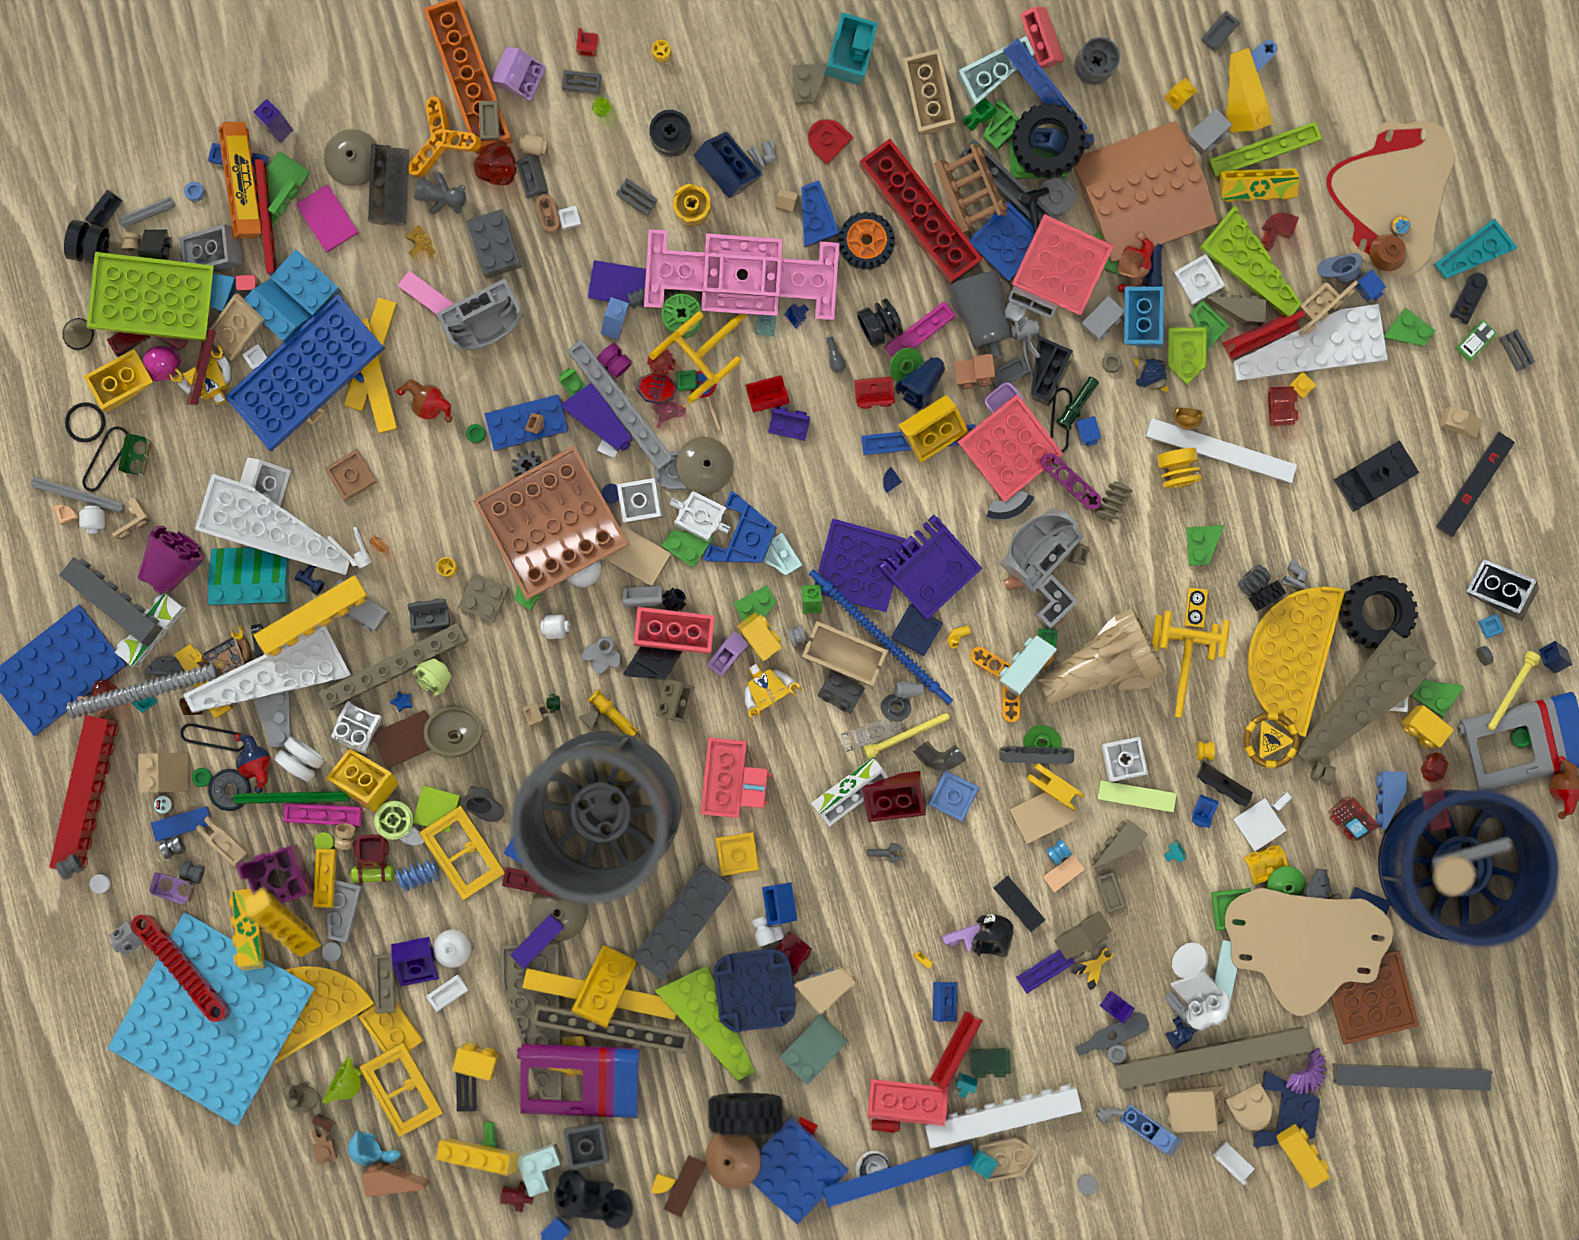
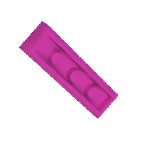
(922, 329)
(322, 814)

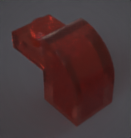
(1278, 224)

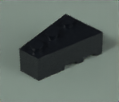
(1049, 370)

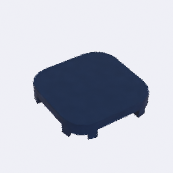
(755, 990)

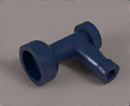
(316, 586)

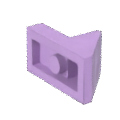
(966, 934)

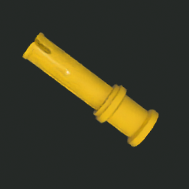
(606, 707)

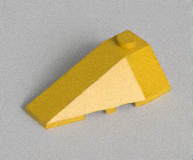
(1246, 99)

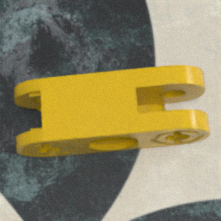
(1055, 786)

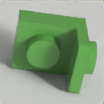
(571, 381)
(811, 599)

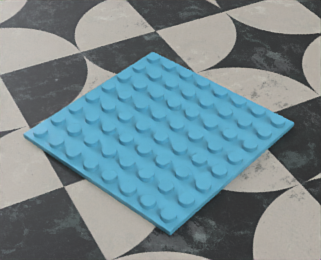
(204, 1059)

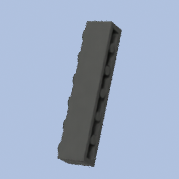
(111, 602)

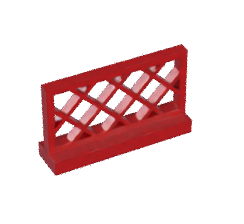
(1262, 335)
(955, 1050)

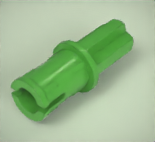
(489, 1135)

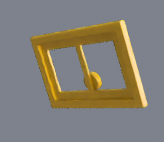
(476, 842)
(416, 1079)

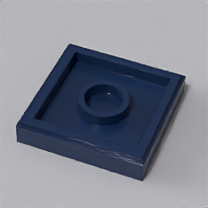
(915, 631)

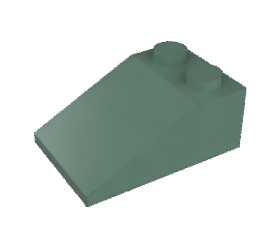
(813, 1049)

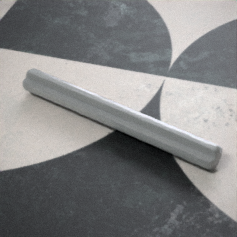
(77, 494)

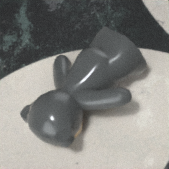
(440, 193)

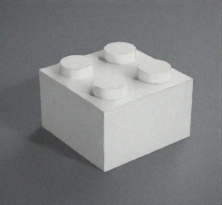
(640, 500)

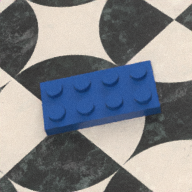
(509, 424)

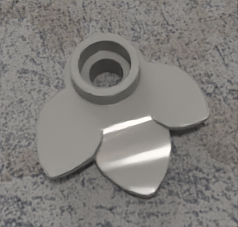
(601, 657)

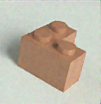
(975, 371)

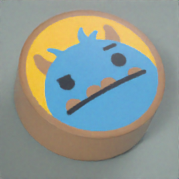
(1400, 225)

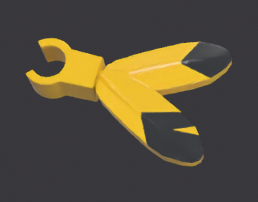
(1094, 967)

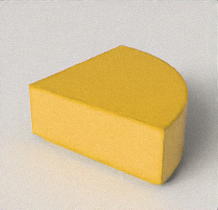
(923, 959)
(662, 1183)

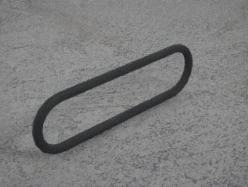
(1053, 415)
(207, 744)

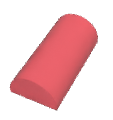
(674, 630)

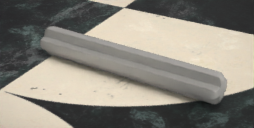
(1480, 851)

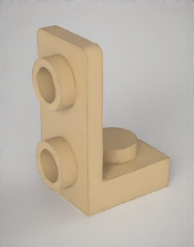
(136, 509)

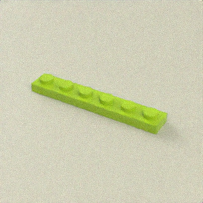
(1266, 149)

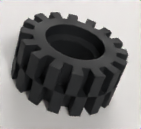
(1267, 595)

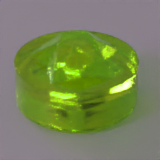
(601, 107)

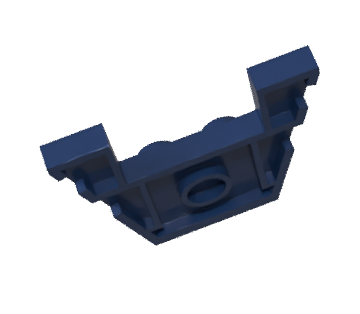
(1293, 1109)

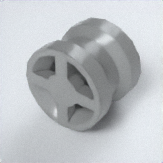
(797, 635)

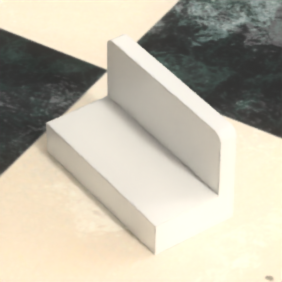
(1233, 1162)

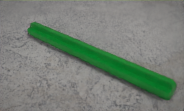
(290, 797)

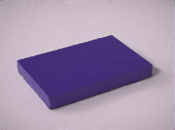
(615, 281)

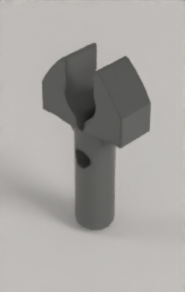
(886, 852)

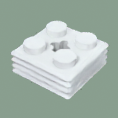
(1134, 766)

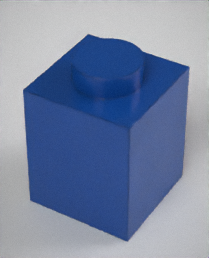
(1370, 286)
(1088, 431)
(555, 1230)

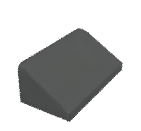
(532, 176)

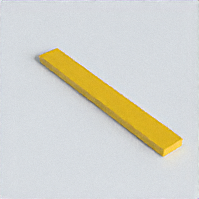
(571, 988)

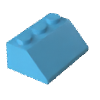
(278, 309)
(1144, 316)

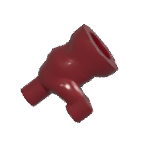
(515, 1197)

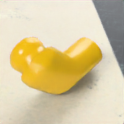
(956, 634)

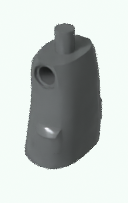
(981, 307)

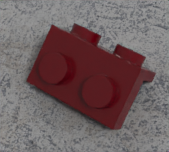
(796, 950)

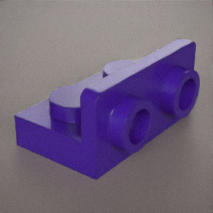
(789, 424)

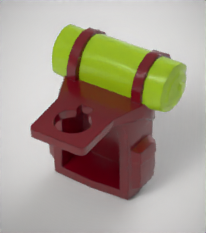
(371, 858)

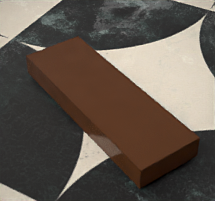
(684, 1186)

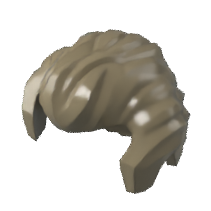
(300, 1097)

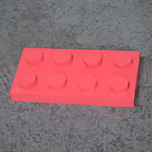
(723, 777)
(907, 1102)

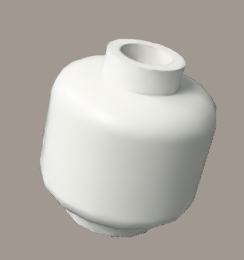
(92, 519)
(555, 626)

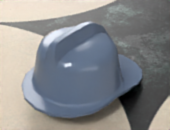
(1343, 268)

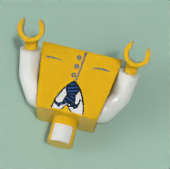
(215, 380)
(767, 689)

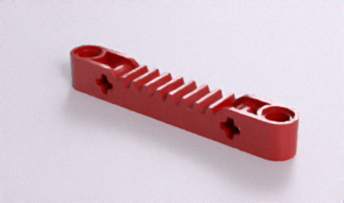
(181, 967)

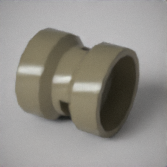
(1323, 773)

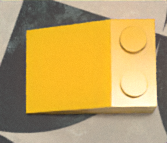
(118, 381)
(363, 780)

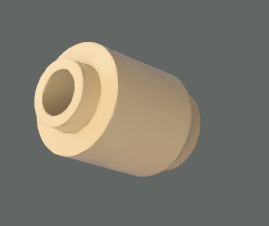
(533, 145)

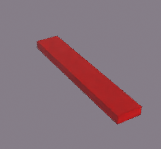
(266, 216)

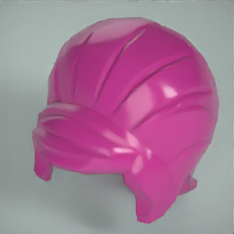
(160, 362)

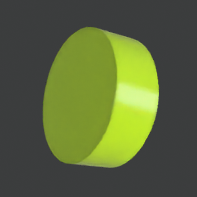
(324, 841)

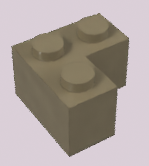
(1083, 936)

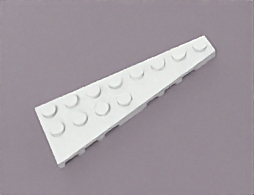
(305, 664)

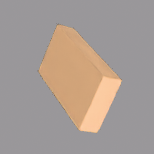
(1063, 873)

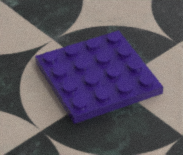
(853, 560)

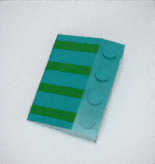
(247, 577)

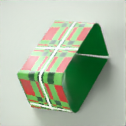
(125, 459)

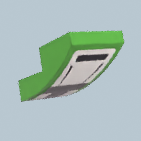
(1476, 340)

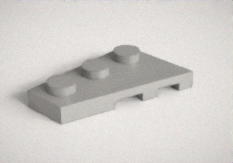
(342, 916)

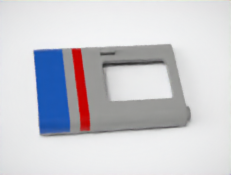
(1552, 734)

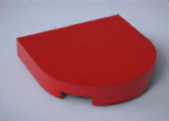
(828, 139)

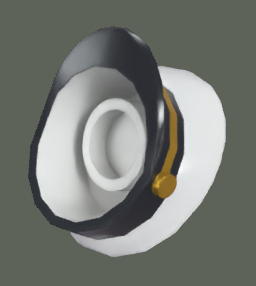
(871, 1162)

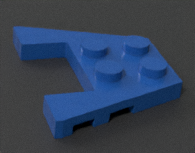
(750, 538)

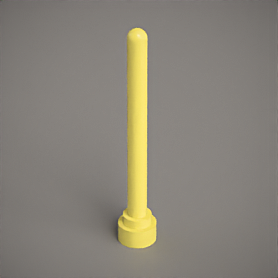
(1530, 660)
(873, 750)

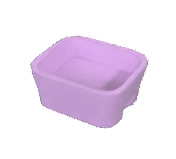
(1000, 396)

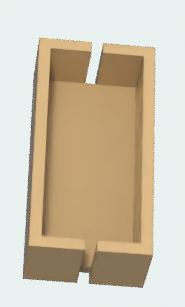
(844, 654)

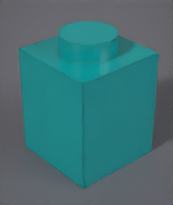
(983, 1163)

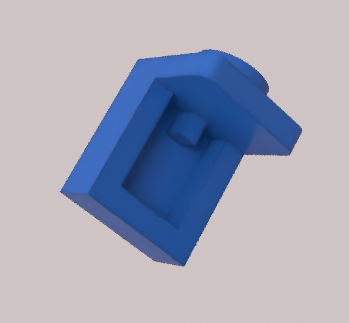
(1204, 811)

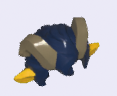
(1151, 374)

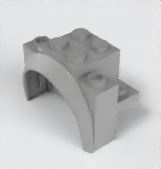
(482, 317)

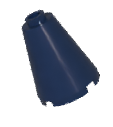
(921, 383)

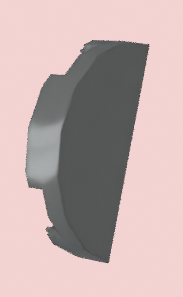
(164, 666)

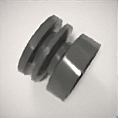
(1099, 51)

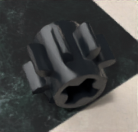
(674, 599)

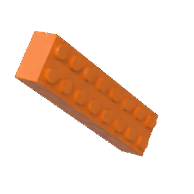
(463, 64)

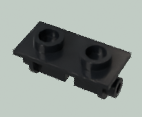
(104, 208)

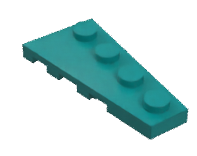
(1479, 248)

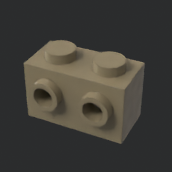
(675, 701)

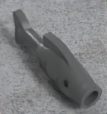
(1319, 885)

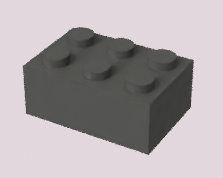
(494, 243)

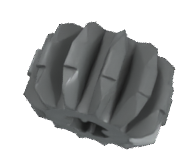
(522, 460)
(1254, 580)

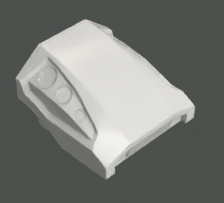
(355, 727)

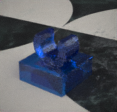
(796, 314)

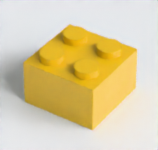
(759, 636)
(1426, 727)
(476, 1061)

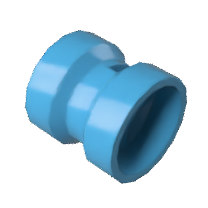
(1058, 852)

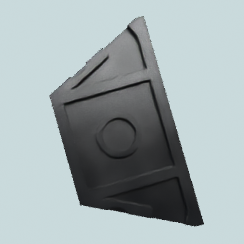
(652, 663)

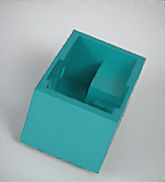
(850, 49)

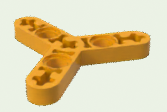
(436, 133)
(985, 653)

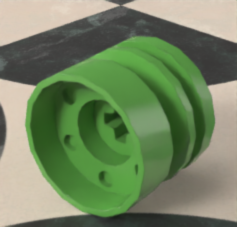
(676, 304)

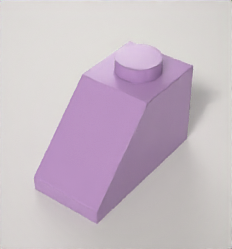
(727, 654)

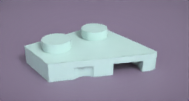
(782, 556)

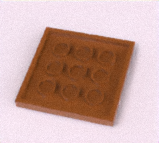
(1376, 1006)

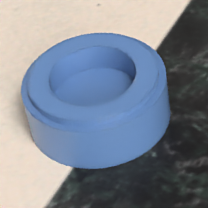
(194, 191)

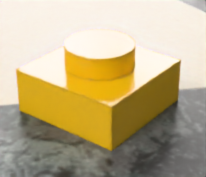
(1302, 385)

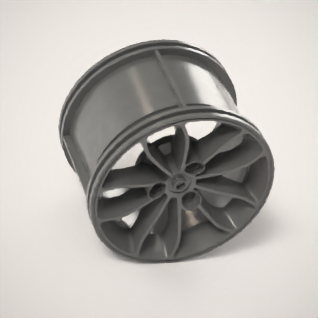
(545, 857)

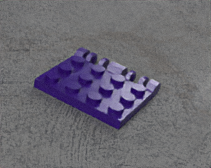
(932, 570)

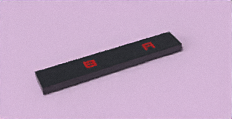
(1475, 484)

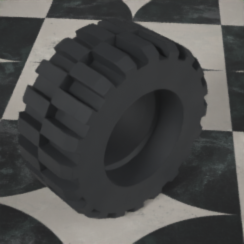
(1042, 115)
(1395, 592)
(745, 1114)

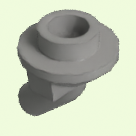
(1104, 1114)

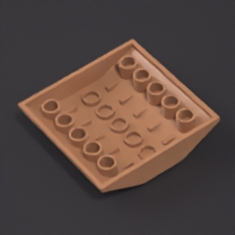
(1145, 187)
(550, 522)

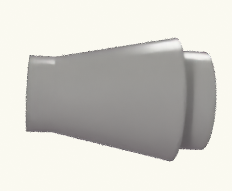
(907, 689)

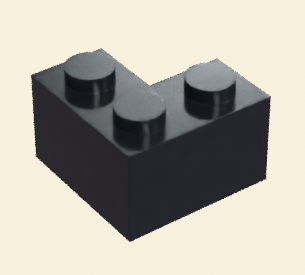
(155, 244)

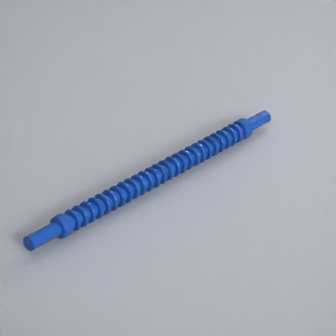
(933, 686)

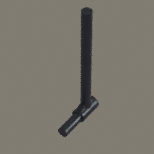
(1030, 199)

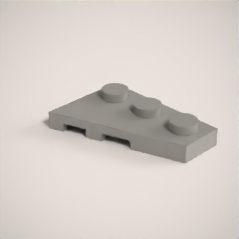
(275, 717)

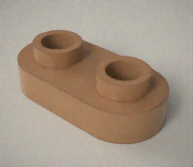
(547, 214)

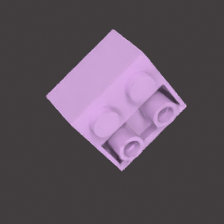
(518, 73)

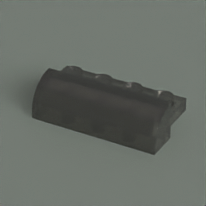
(388, 185)

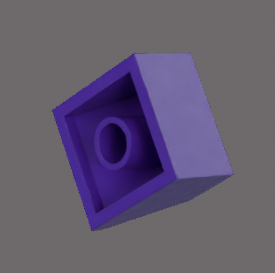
(414, 961)

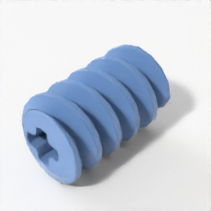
(418, 875)

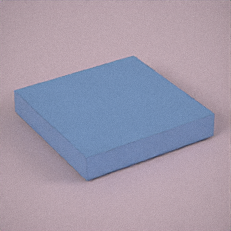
(953, 795)

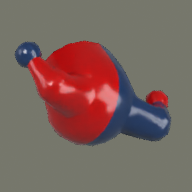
(253, 761)

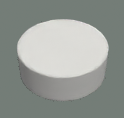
(100, 883)

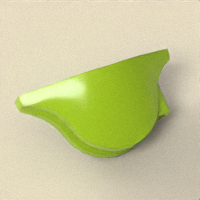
(344, 1084)

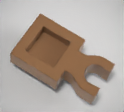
(324, 1149)

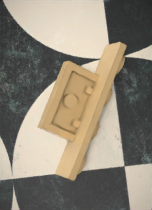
(1320, 302)

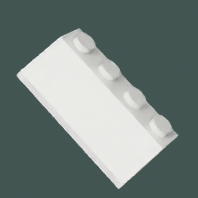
(266, 478)

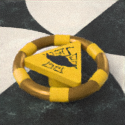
(1271, 740)

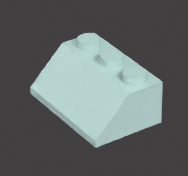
(1026, 664)

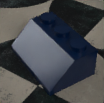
(727, 164)

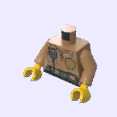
(226, 655)

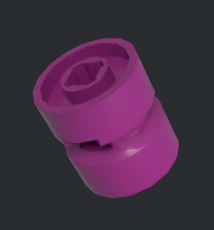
(614, 360)

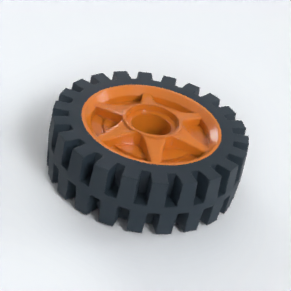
(870, 226)

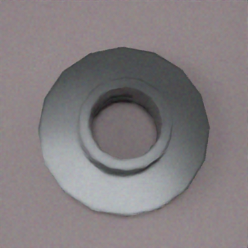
(894, 715)

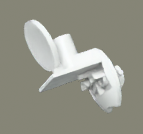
(1205, 1000)

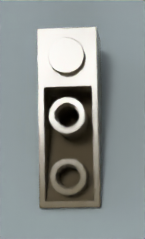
(1244, 310)
(1126, 840)

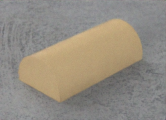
(929, 92)

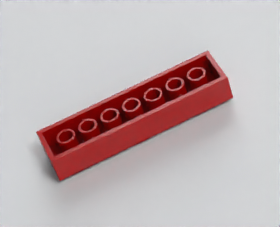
(920, 212)
(85, 789)

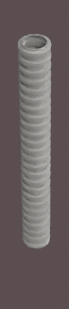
(142, 690)

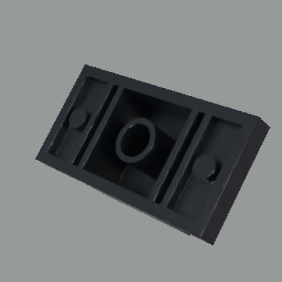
(1376, 476)

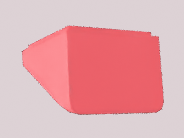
(246, 282)

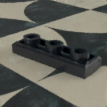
(1224, 784)

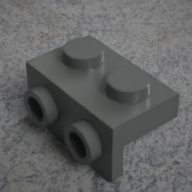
(429, 615)
(840, 692)

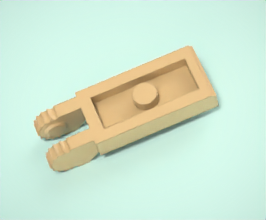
(222, 842)

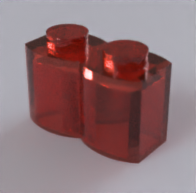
(1281, 406)

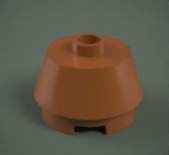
(1388, 252)

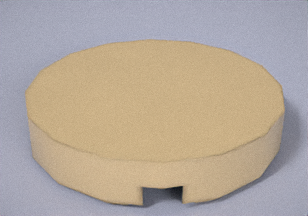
(1454, 875)

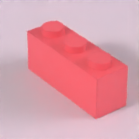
(1042, 37)

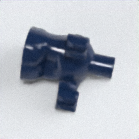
(1180, 1035)

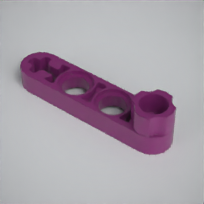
(1068, 484)

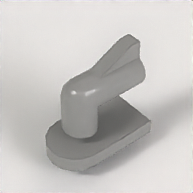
(760, 162)
(1298, 583)

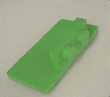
(284, 182)

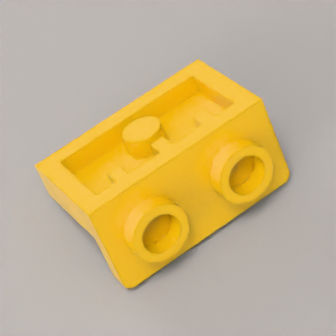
(1264, 862)

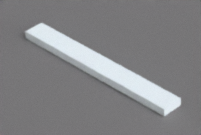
(1221, 450)

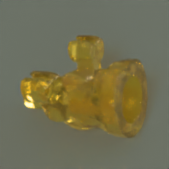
(421, 241)

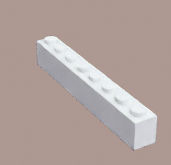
(1004, 1116)

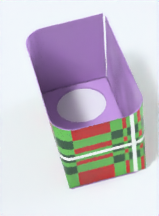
(156, 891)

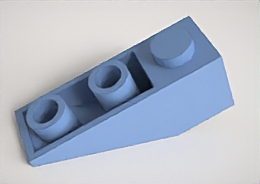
(1391, 792)
(1151, 1130)

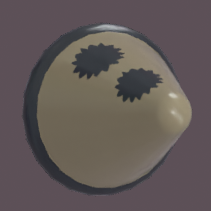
(77, 335)

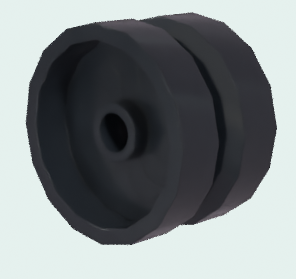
(680, 138)

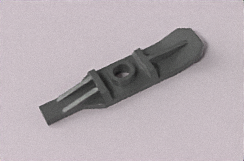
(1132, 1027)

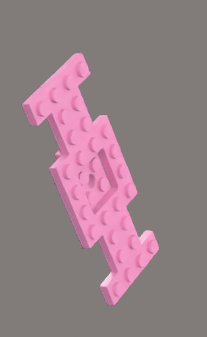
(717, 268)

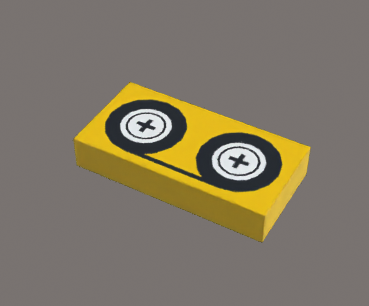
(1195, 607)

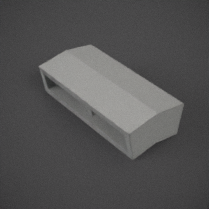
(1034, 298)

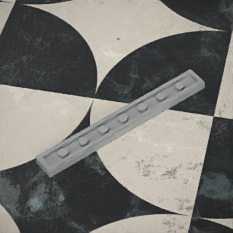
(620, 405)

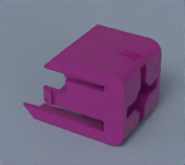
(262, 868)

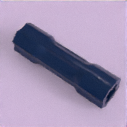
(1154, 277)

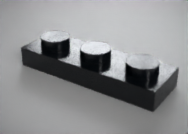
(1019, 903)

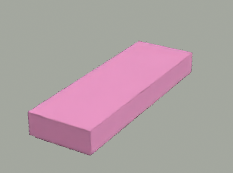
(424, 293)

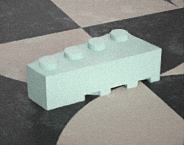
(988, 73)

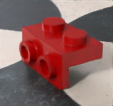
(874, 392)
(767, 393)

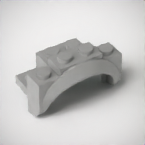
(1039, 548)

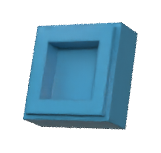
(1491, 626)

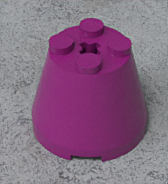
(168, 559)

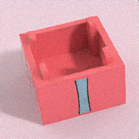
(754, 787)

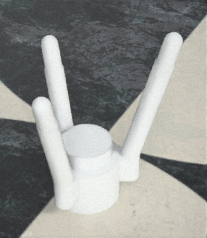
(361, 558)

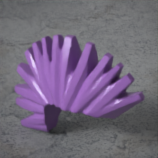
(1309, 1077)

